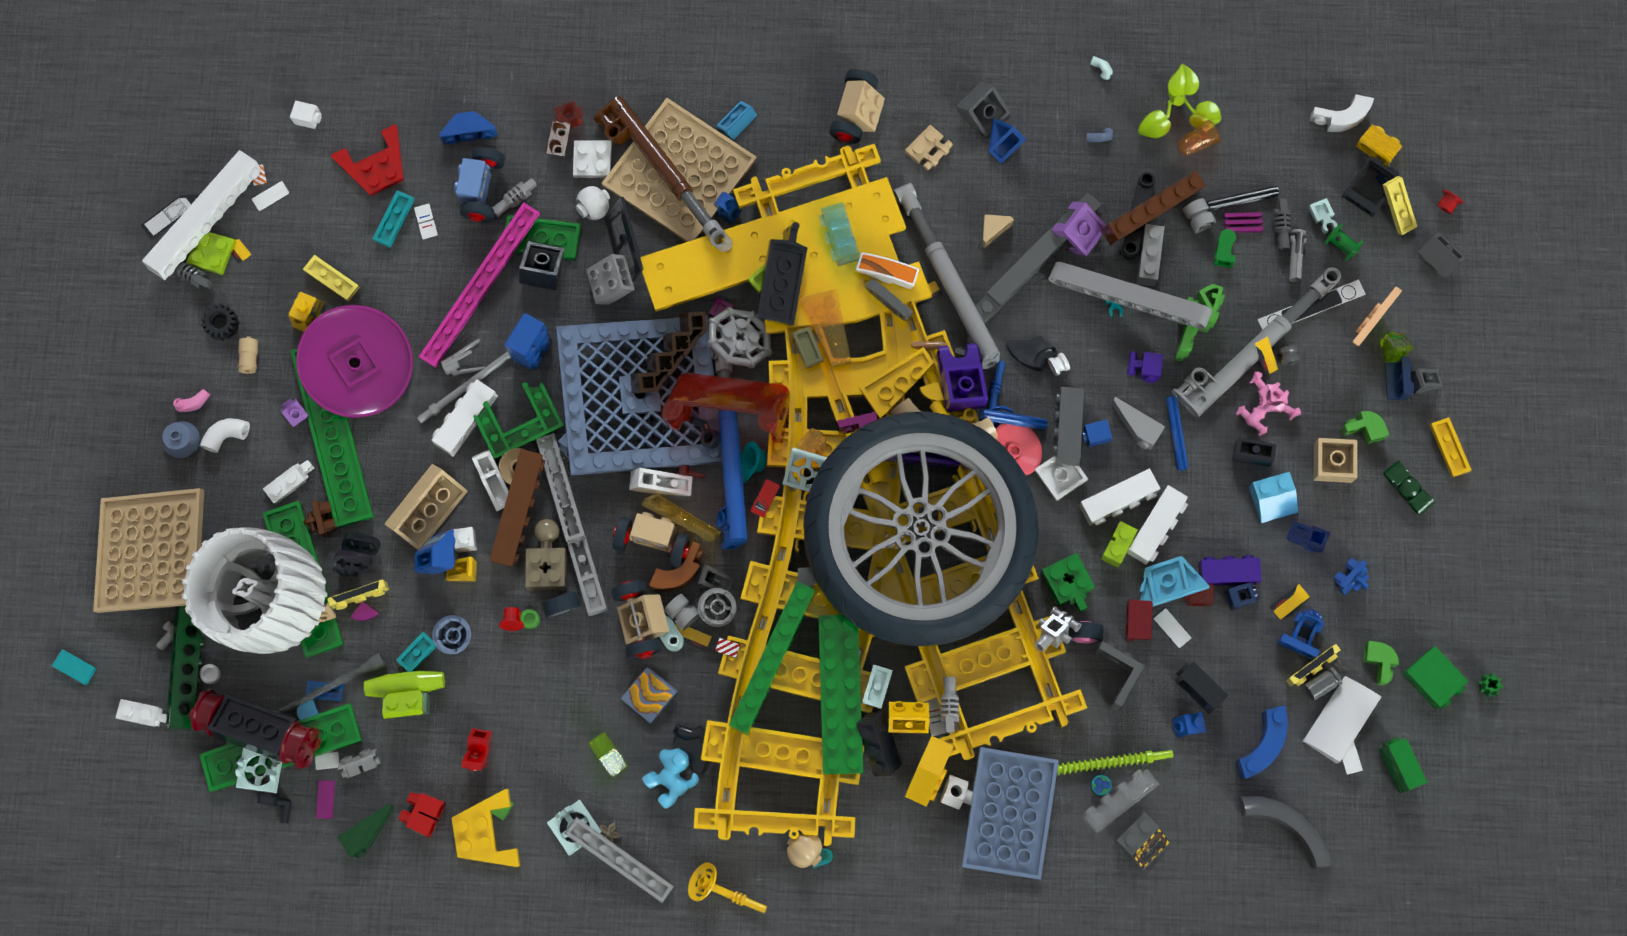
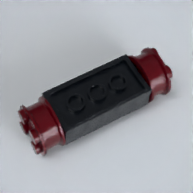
(255, 728)

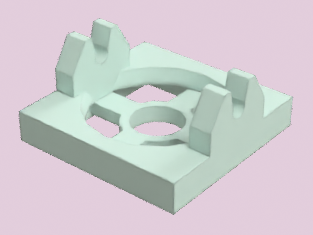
(796, 454)
(274, 773)
(554, 824)

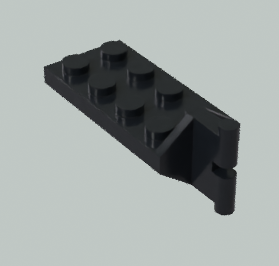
(782, 278)

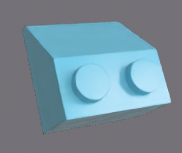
(1274, 497)

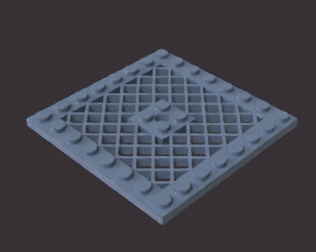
(624, 332)

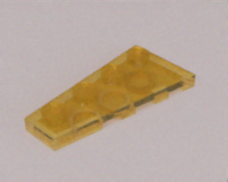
(828, 324)
(671, 511)

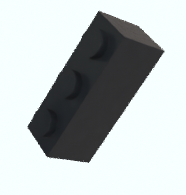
(879, 744)

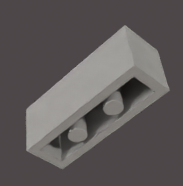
(1150, 255)

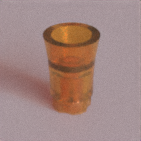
(1198, 139)

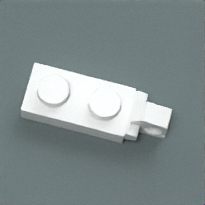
(288, 481)
(140, 713)

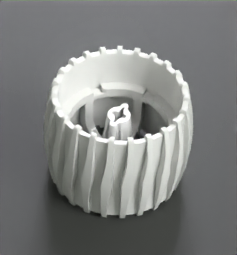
(288, 601)

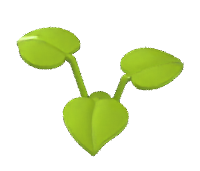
(1182, 82)

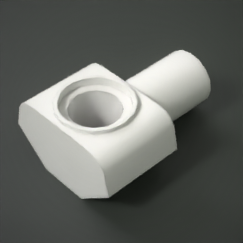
(964, 794)

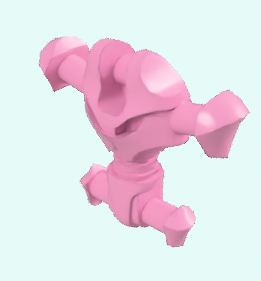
(1271, 399)

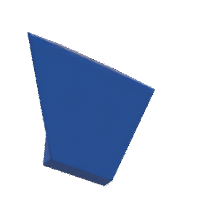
(1004, 140)

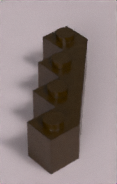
(676, 347)

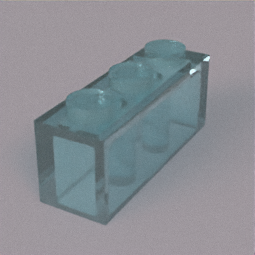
(839, 234)

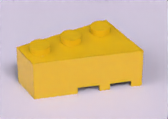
(929, 772)

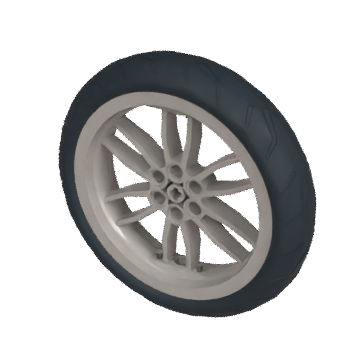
(1005, 564)

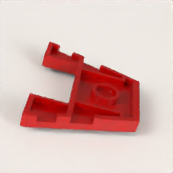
(377, 170)

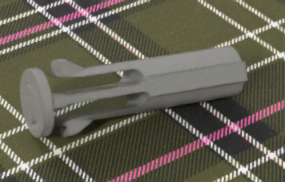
(1296, 257)

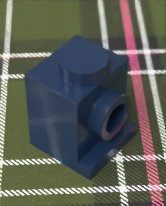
(1247, 590)

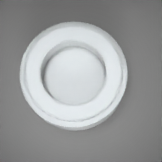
(210, 674)

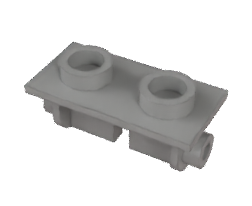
(351, 765)

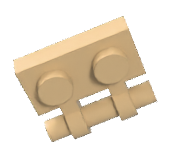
(924, 144)

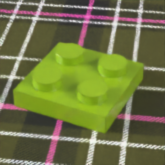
(212, 253)

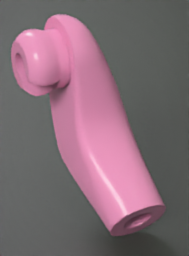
(191, 404)

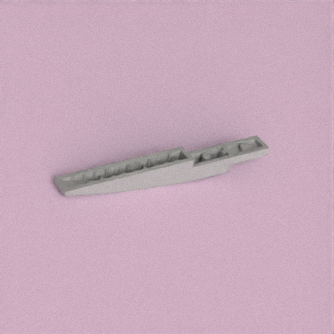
(572, 525)

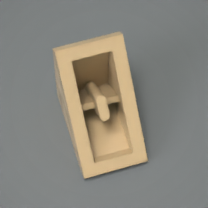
(994, 227)

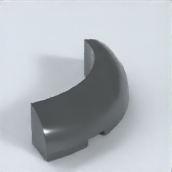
(1293, 821)

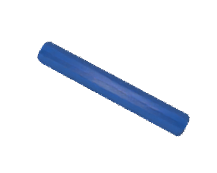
(1014, 419)
(1177, 434)

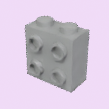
(610, 279)

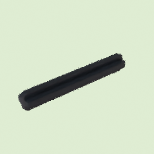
(1243, 198)

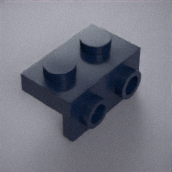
(1399, 379)

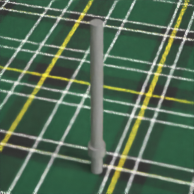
(434, 409)

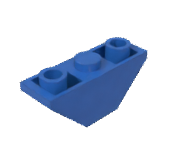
(467, 128)

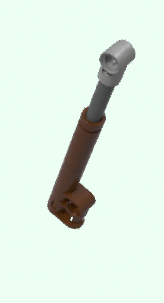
(623, 120)

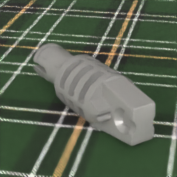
(514, 197)
(949, 704)

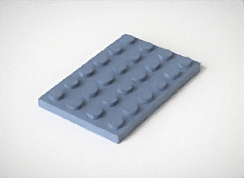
(1010, 813)

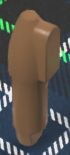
(927, 345)

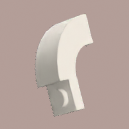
(1343, 120)

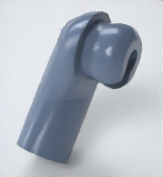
(1107, 135)

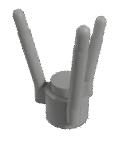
(452, 363)

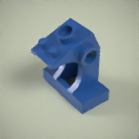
(1311, 620)

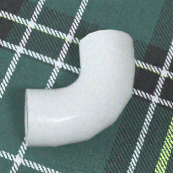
(224, 429)

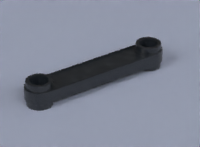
(1142, 193)

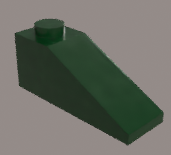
(362, 835)

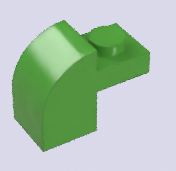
(1370, 424)
(1383, 656)

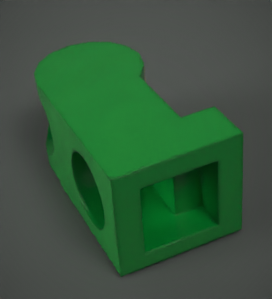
(1223, 249)

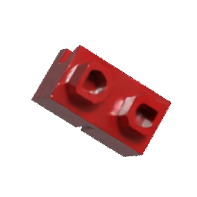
(417, 821)

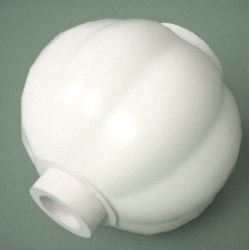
(592, 202)

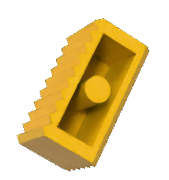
(1379, 145)

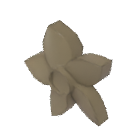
(609, 832)

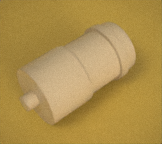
(247, 355)

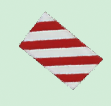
(727, 647)

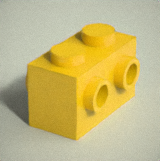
(908, 717)

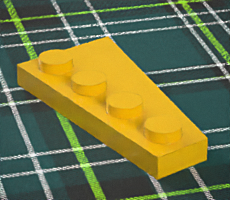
(891, 385)

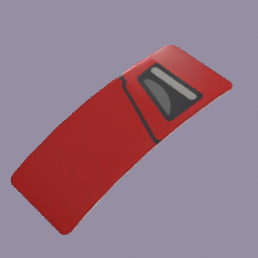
(765, 498)

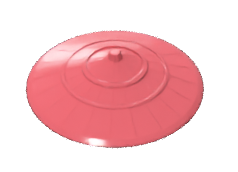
(1022, 445)

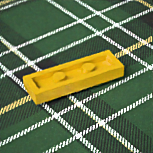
(1450, 447)

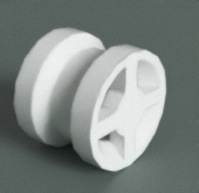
(1058, 364)

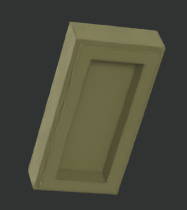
(807, 347)

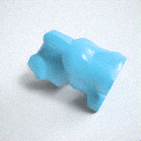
(674, 763)

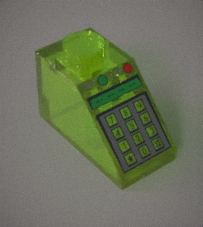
(1395, 346)
(608, 754)

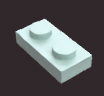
(877, 686)

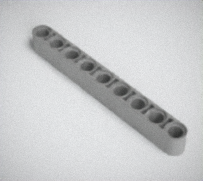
(1130, 295)

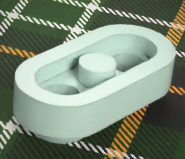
(673, 633)

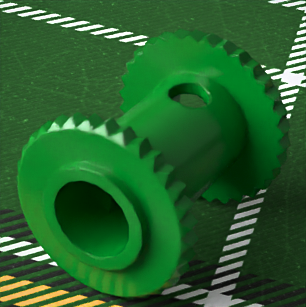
(1346, 244)

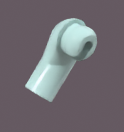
(1104, 66)

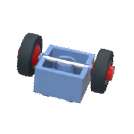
(474, 183)

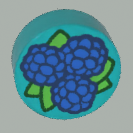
(1101, 785)

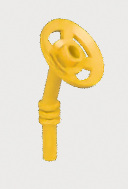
(709, 885)

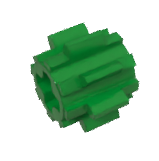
(1494, 688)

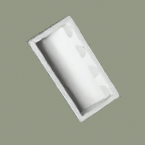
(1341, 719)

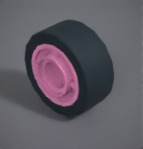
(1088, 633)

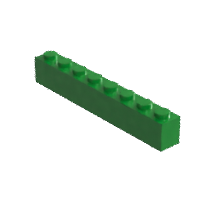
(772, 658)

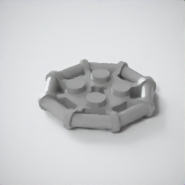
(739, 328)

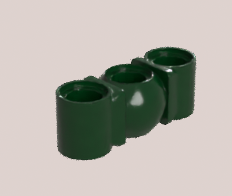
(1408, 488)

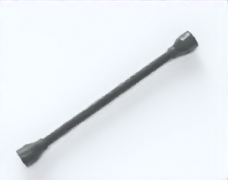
(372, 664)

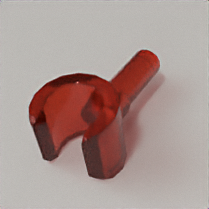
(684, 471)

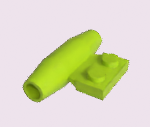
(403, 691)

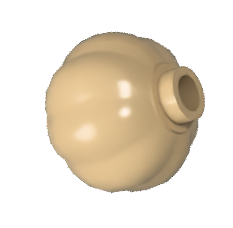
(804, 850)

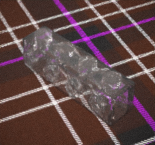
(1122, 800)

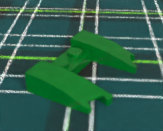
(544, 424)

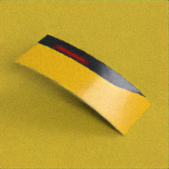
(1289, 601)

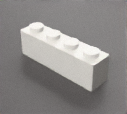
(461, 422)
(1119, 497)
(1157, 524)

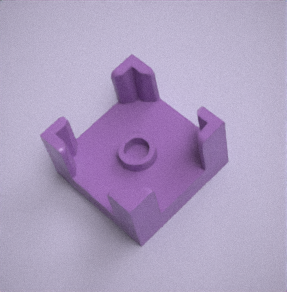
(1081, 229)

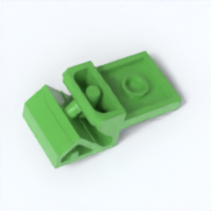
(1211, 297)

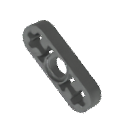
(889, 300)

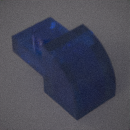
(1311, 537)

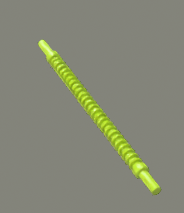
(1149, 757)

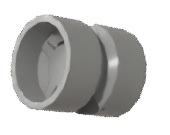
(1197, 213)
(682, 612)

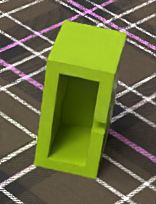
(1119, 544)

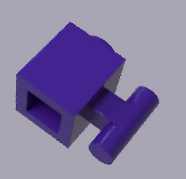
(1149, 366)

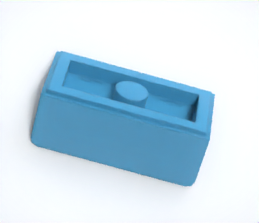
(737, 120)

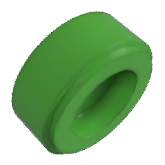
(530, 618)

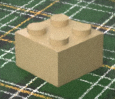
(1335, 460)

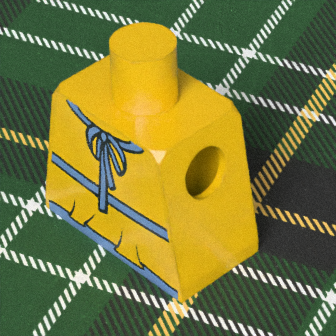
(305, 311)

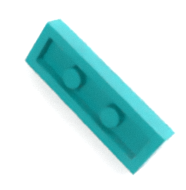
(393, 219)

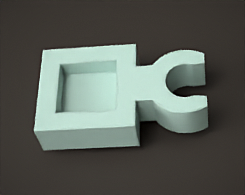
(1323, 213)

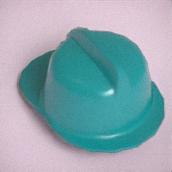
(752, 460)

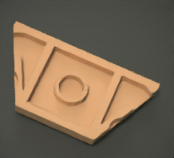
(1374, 316)

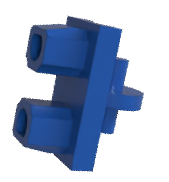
(1356, 578)

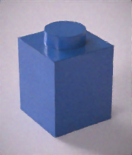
(1096, 433)

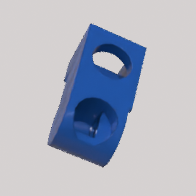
(726, 205)

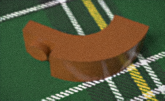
(678, 578)

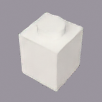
(305, 114)
(465, 539)

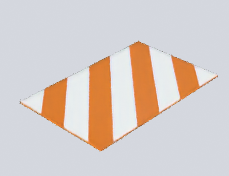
(261, 179)

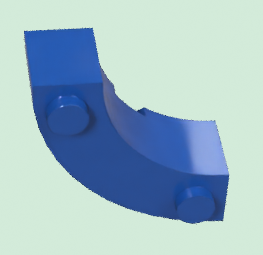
(1270, 745)

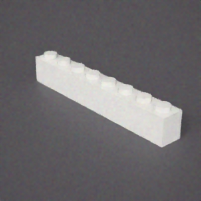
(202, 215)

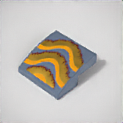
(649, 694)

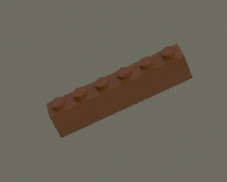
(1153, 208)
(516, 508)

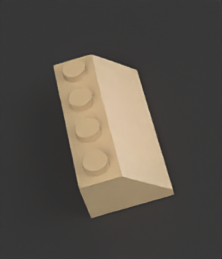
(426, 507)

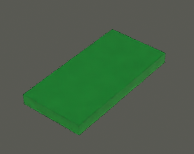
(554, 234)

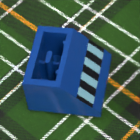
(436, 554)

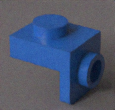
(1189, 724)

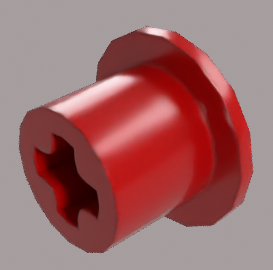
(1449, 202)
(511, 619)

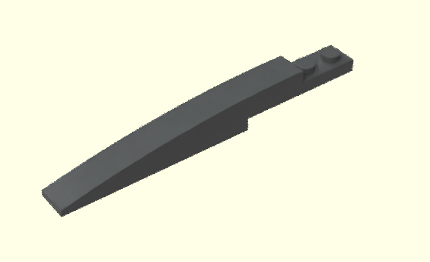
(1026, 266)

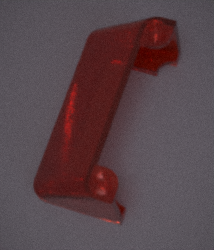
(728, 394)

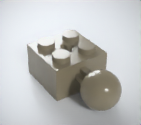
(538, 558)

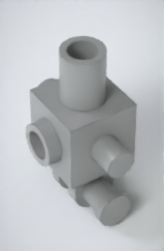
(1056, 629)

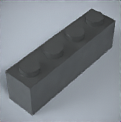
(1069, 426)

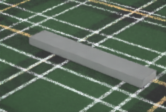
(619, 859)

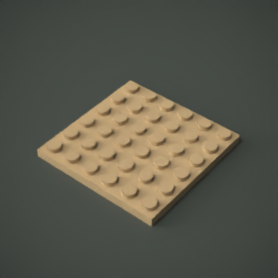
(701, 155)
(146, 548)

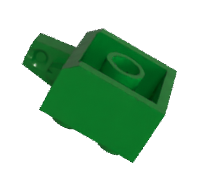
(1063, 591)

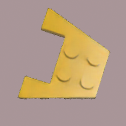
(476, 835)

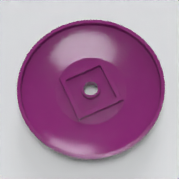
(358, 334)

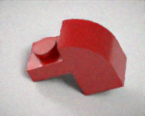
(477, 750)

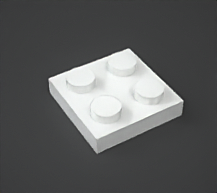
(592, 159)
(1060, 478)

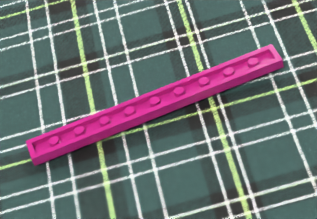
(479, 285)

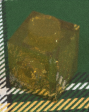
(812, 442)

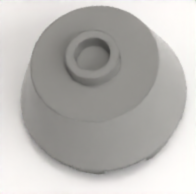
(717, 607)

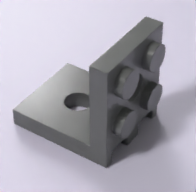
(1124, 661)

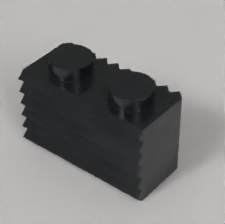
(1254, 452)

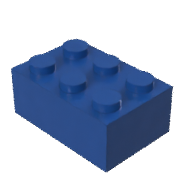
(528, 342)

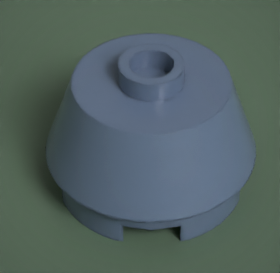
(180, 439)
(451, 634)

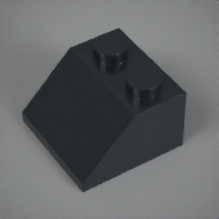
(541, 265)

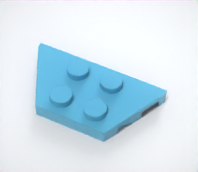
(1170, 581)

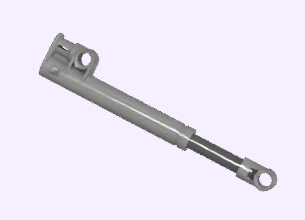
(975, 328)
(1203, 394)

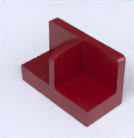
(1138, 620)

